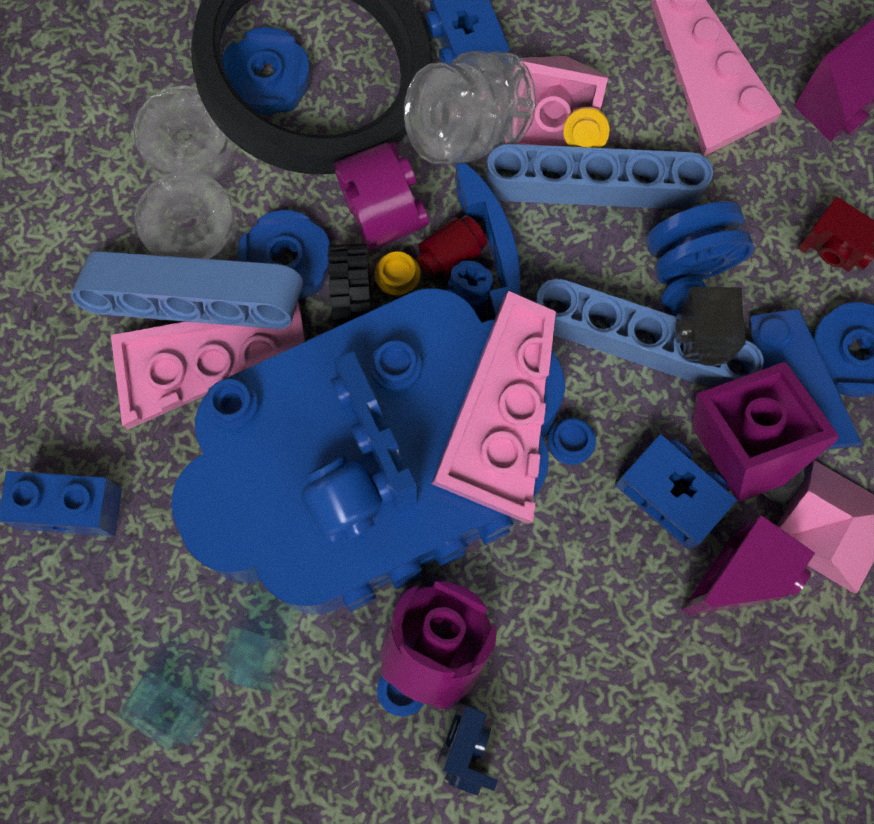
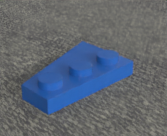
(787, 339)
(371, 436)

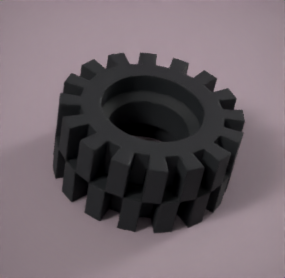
(349, 282)

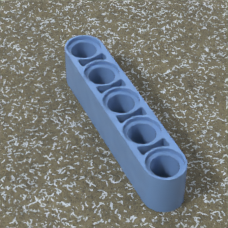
(615, 165)
(188, 289)
(620, 338)

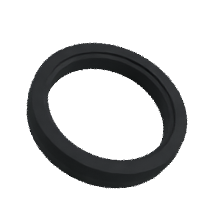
(283, 146)

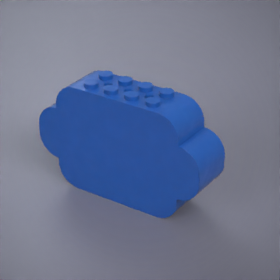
(244, 495)

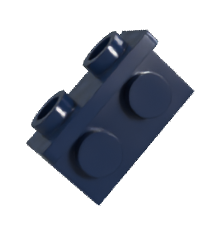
(466, 740)

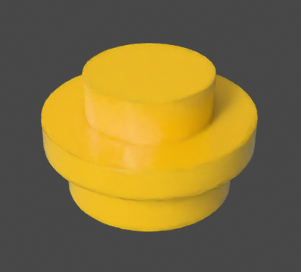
(586, 128)
(397, 274)

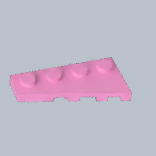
(717, 80)
(183, 360)
(499, 424)

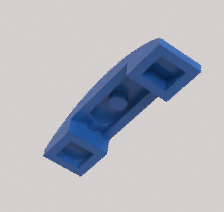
(482, 205)

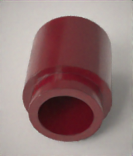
(450, 245)

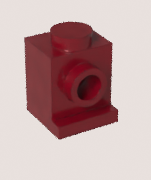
(842, 236)

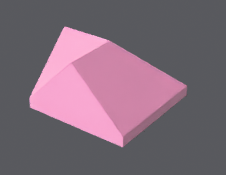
(559, 90)
(835, 523)

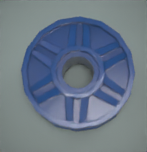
(700, 242)

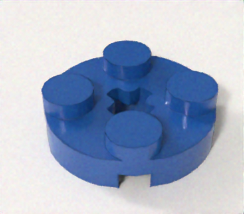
(289, 62)
(293, 231)
(834, 336)

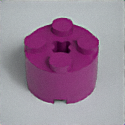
(380, 194)
(437, 643)

